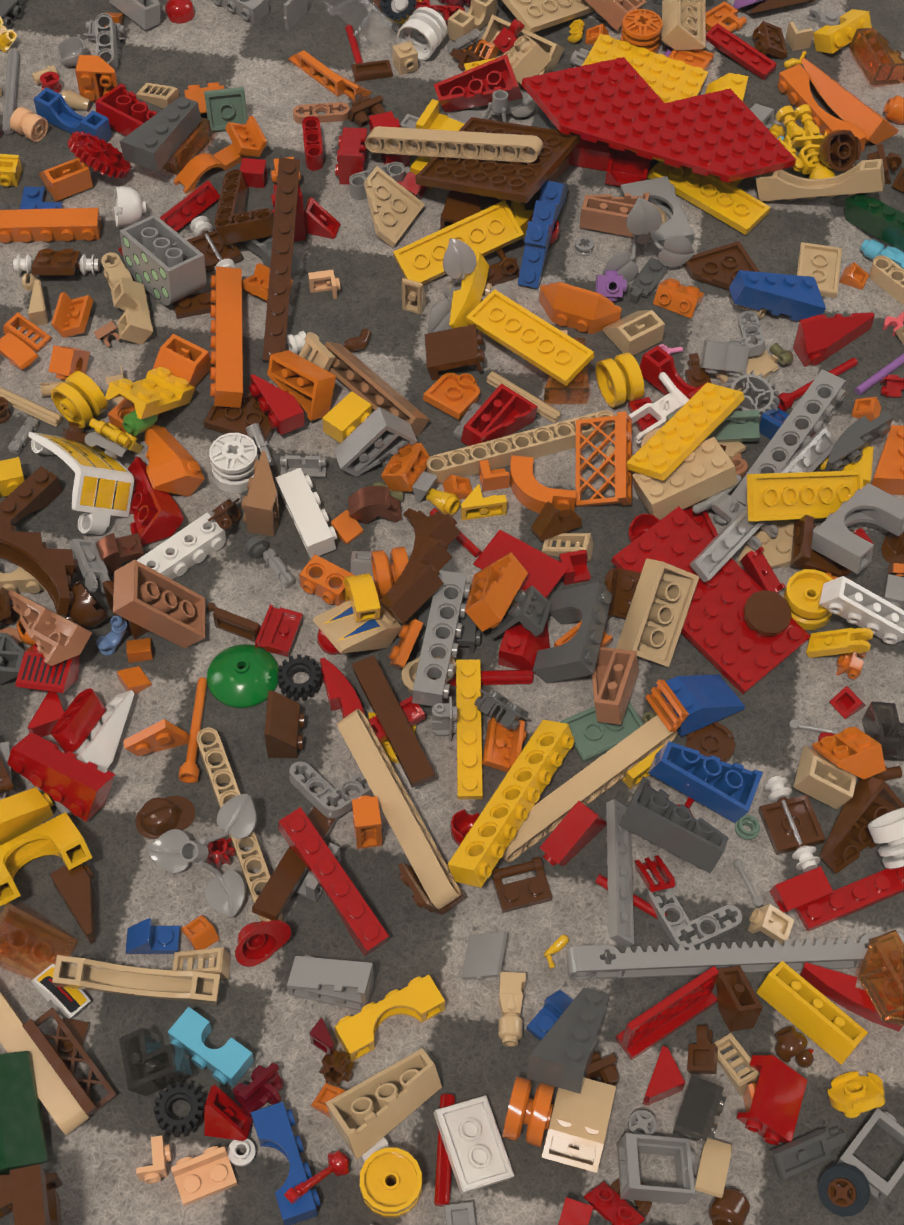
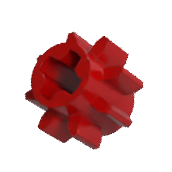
(220, 852)

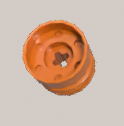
(642, 29)

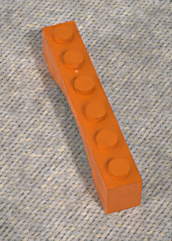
(796, 86)

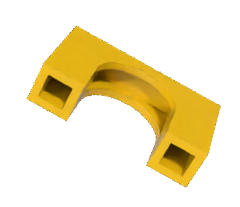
(53, 837)

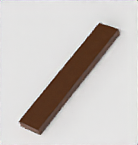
(393, 721)
(288, 873)

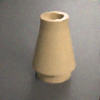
(75, 100)

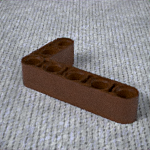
(231, 221)

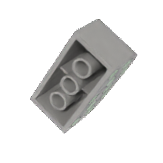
(162, 260)

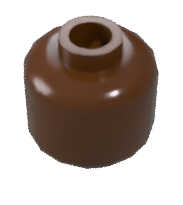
(730, 1209)

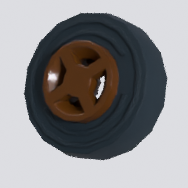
(836, 1197)

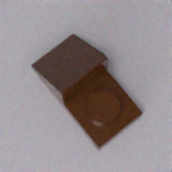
(551, 523)

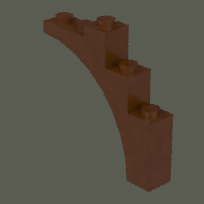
(49, 566)
(421, 573)

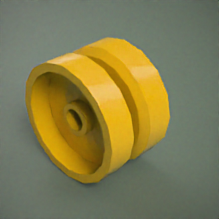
(619, 379)
(79, 399)
(804, 595)
(396, 1199)

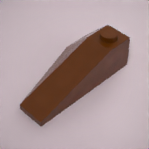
(851, 832)

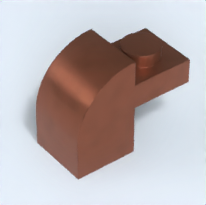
(374, 502)
(118, 550)

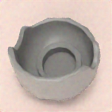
(70, 50)

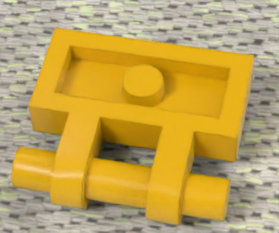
(116, 435)

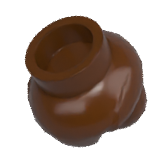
(792, 1044)

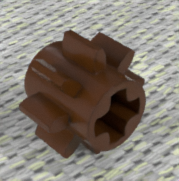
(337, 1067)

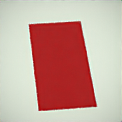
(542, 569)

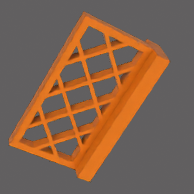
(622, 454)

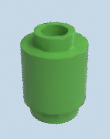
(135, 425)

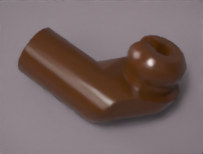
(358, 343)
(890, 773)

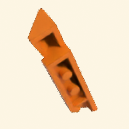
(329, 79)

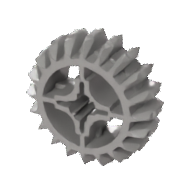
(755, 391)

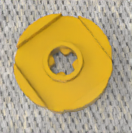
(856, 1093)

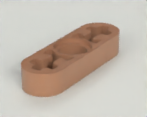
(322, 107)

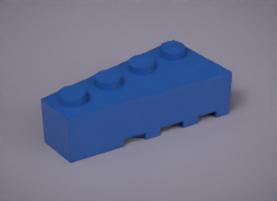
(778, 294)
(711, 782)

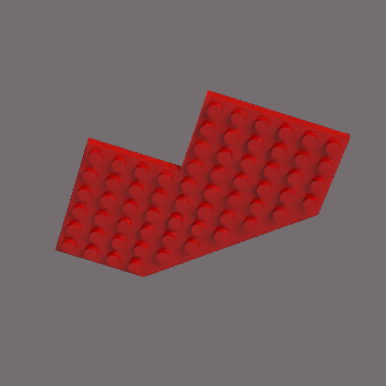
(618, 107)

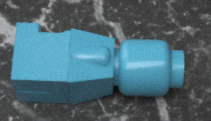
(873, 248)

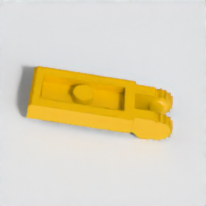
(839, 642)

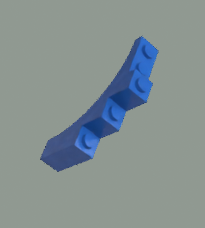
(539, 232)

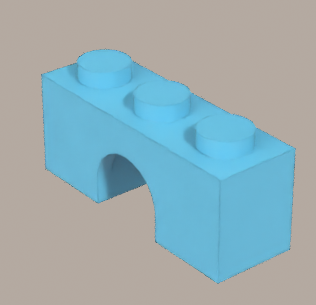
(226, 1063)

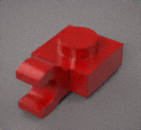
(507, 37)

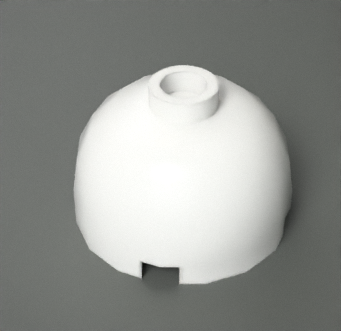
(128, 206)

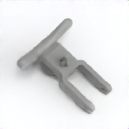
(726, 510)

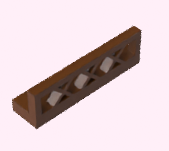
(61, 1068)

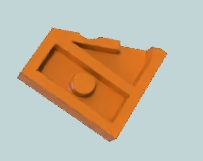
(156, 738)

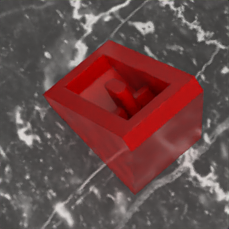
(319, 221)
(46, 715)
(665, 1079)
(224, 1117)

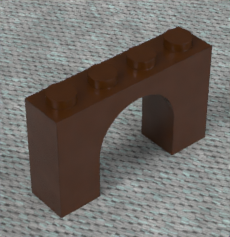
(31, 1200)

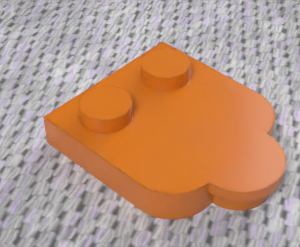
(453, 393)

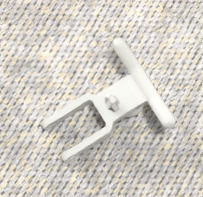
(662, 408)

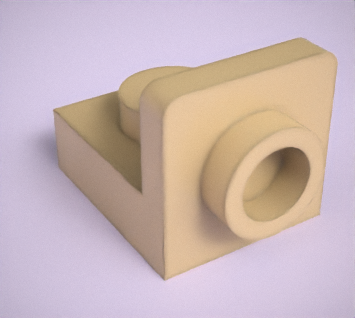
(771, 922)

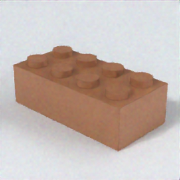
(159, 604)

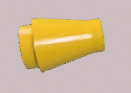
(443, 501)

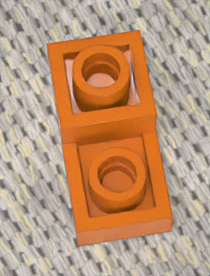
(16, 351)

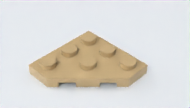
(390, 206)
(777, 549)

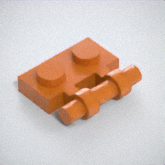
(724, 14)

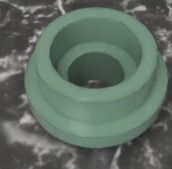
(747, 820)

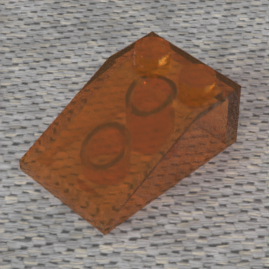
(28, 943)

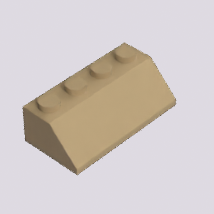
(684, 24)
(552, 49)
(658, 612)

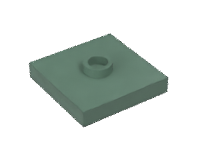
(225, 107)

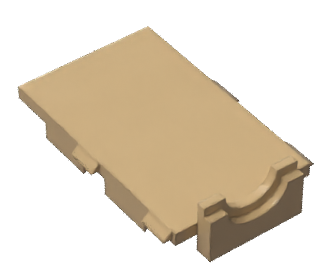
(761, 363)

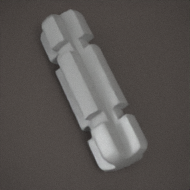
(465, 40)
(459, 429)
(22, 437)
(278, 567)

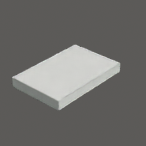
(473, 1144)

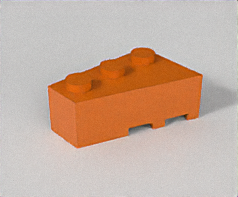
(890, 469)

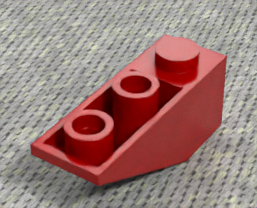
(281, 407)

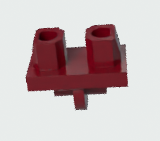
(262, 1090)

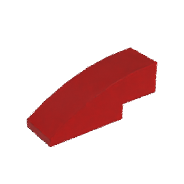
(338, 689)

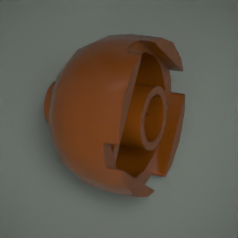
(840, 150)
(85, 608)

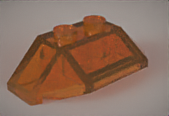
(884, 976)

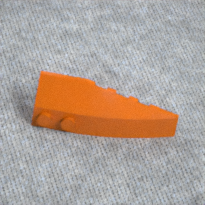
(849, 107)

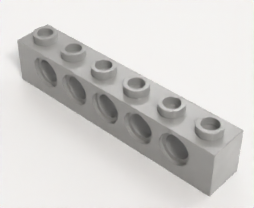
(431, 691)

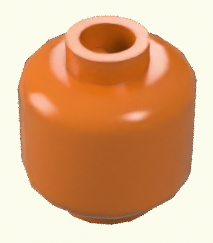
(895, 110)

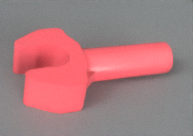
(892, 321)

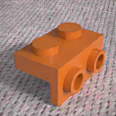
(247, 137)
(258, 283)
(678, 297)
(71, 314)
(502, 745)

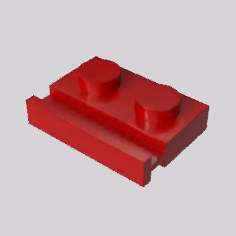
(279, 630)

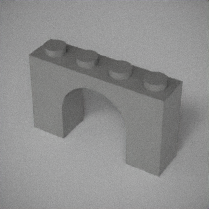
(664, 197)
(866, 505)

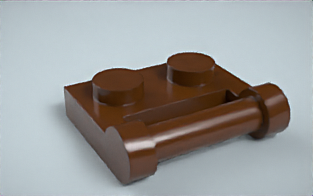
(521, 892)

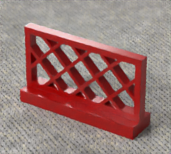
(669, 1014)

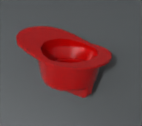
(260, 940)

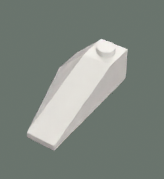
(105, 736)

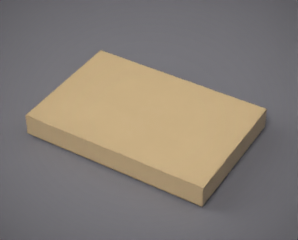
(823, 264)

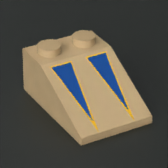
(352, 636)

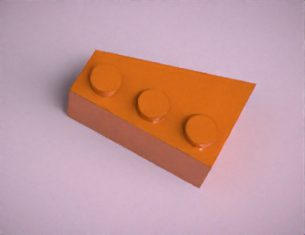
(304, 380)
(494, 591)

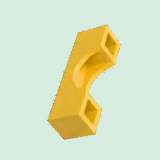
(419, 1000)

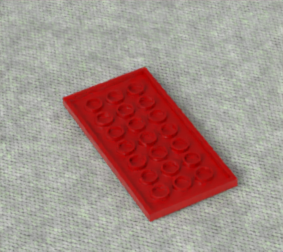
(716, 609)

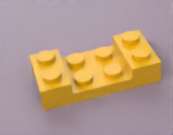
(154, 394)

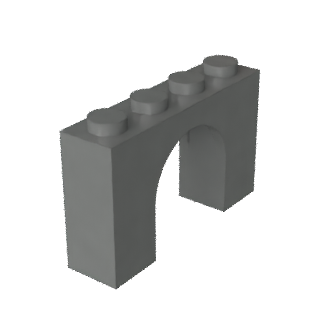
(580, 653)

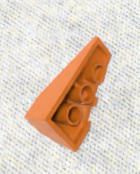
(170, 464)

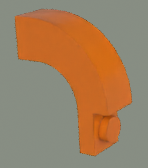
(531, 492)

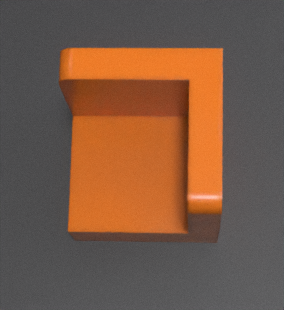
(493, 479)

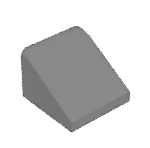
(422, 485)
(361, 562)

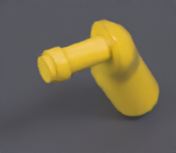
(791, 62)
(556, 947)

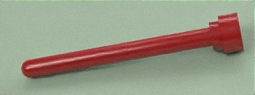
(788, 399)

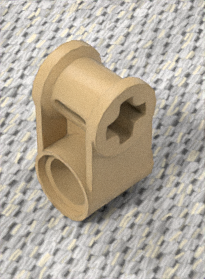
(114, 269)

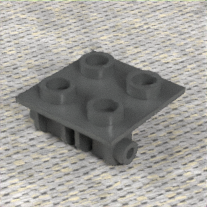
(508, 714)

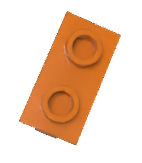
(850, 664)

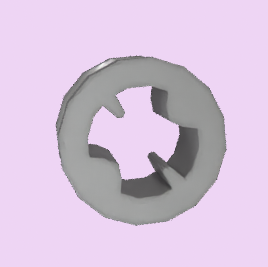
(586, 241)

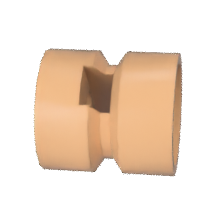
(29, 124)

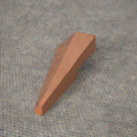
(54, 635)

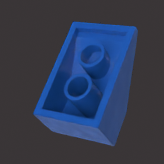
(705, 699)

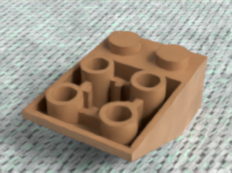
(261, 501)

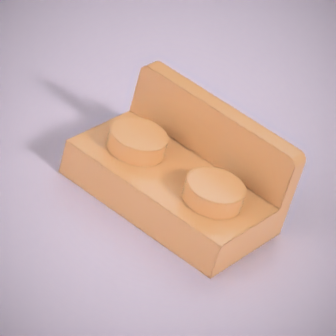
(203, 1175)

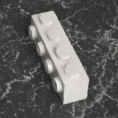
(305, 512)
(185, 548)
(863, 609)

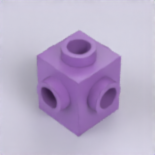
(603, 282)

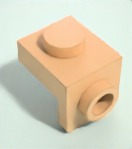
(324, 281)
(160, 1156)

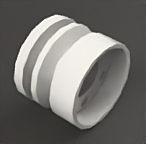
(424, 30)
(233, 461)
(889, 830)

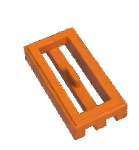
(664, 708)

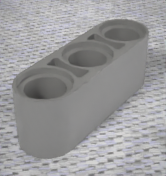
(104, 35)
(356, 182)

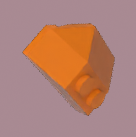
(578, 307)

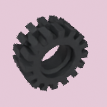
(301, 689)
(171, 1095)

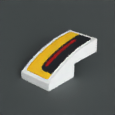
(66, 999)

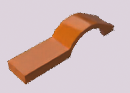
(201, 163)

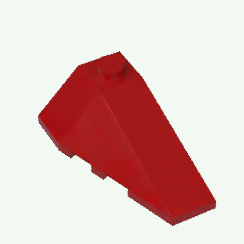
(153, 510)
(520, 647)

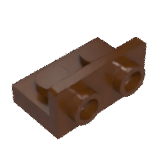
(770, 40)
(622, 586)

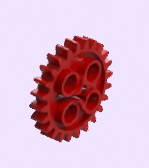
(98, 155)

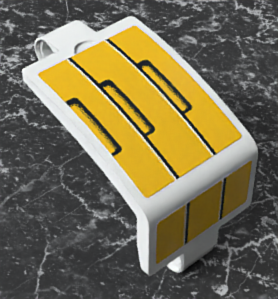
(100, 481)

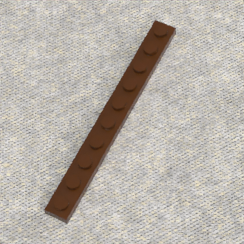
(281, 257)

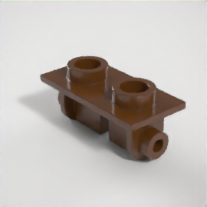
(226, 514)

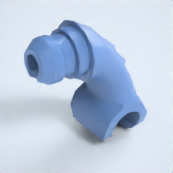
(109, 643)

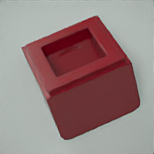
(321, 1038)

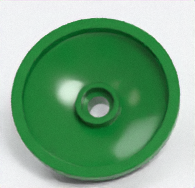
(242, 686)

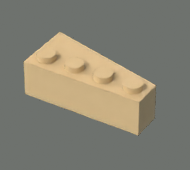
(383, 1101)

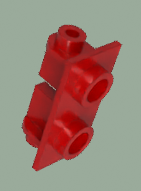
(892, 387)
(612, 1207)

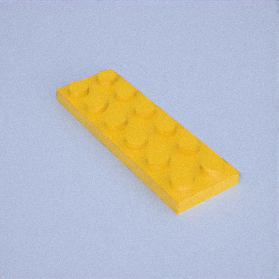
(714, 196)
(482, 232)
(530, 337)
(685, 431)
(799, 494)

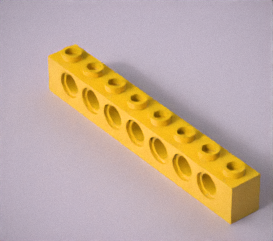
(511, 804)

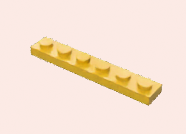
(468, 730)

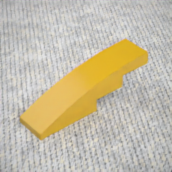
(470, 294)

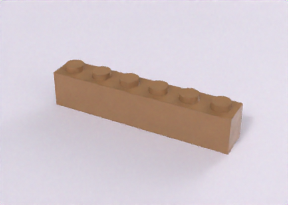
(372, 387)

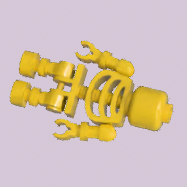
(803, 137)

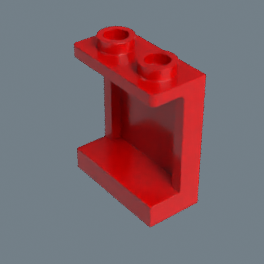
(775, 1100)

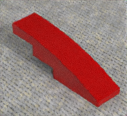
(843, 991)

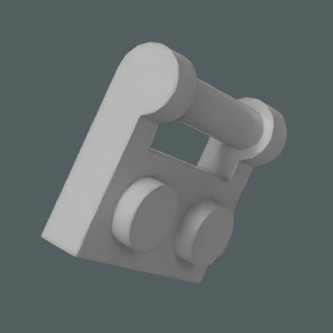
(112, 449)

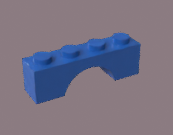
(57, 112)
(274, 1131)

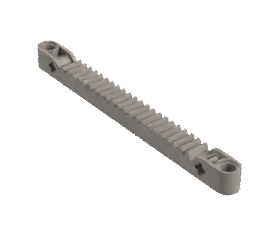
(587, 961)

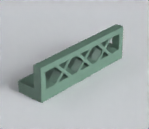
(737, 427)

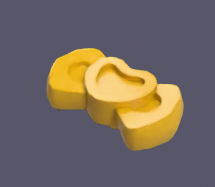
(576, 31)

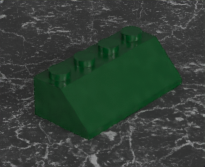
(876, 218)
(20, 1116)

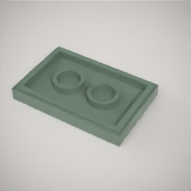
(596, 738)

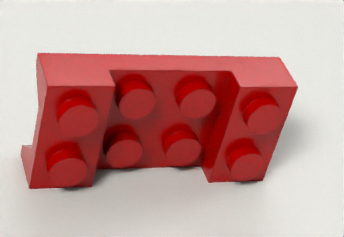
(626, 168)

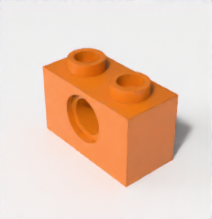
(68, 360)

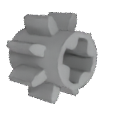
(579, 57)

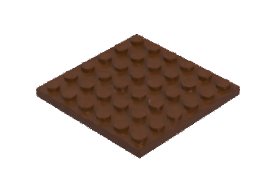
(500, 178)

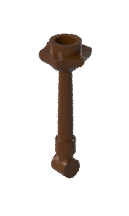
(508, 265)

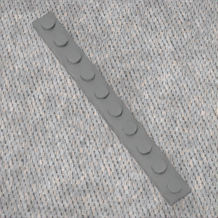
(741, 529)

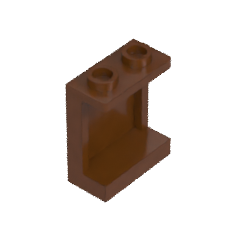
(453, 349)
(808, 558)

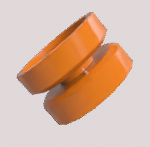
(387, 574)
(529, 1111)

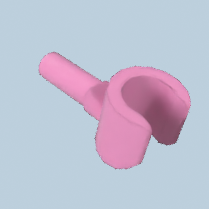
(671, 350)

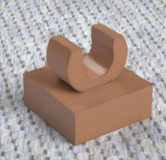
(106, 331)

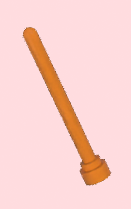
(189, 772)

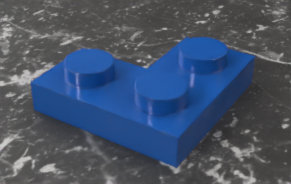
(34, 199)

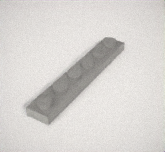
(619, 877)

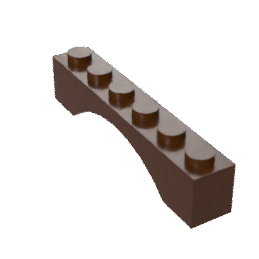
(33, 494)

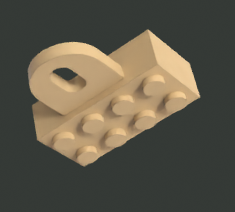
(695, 479)

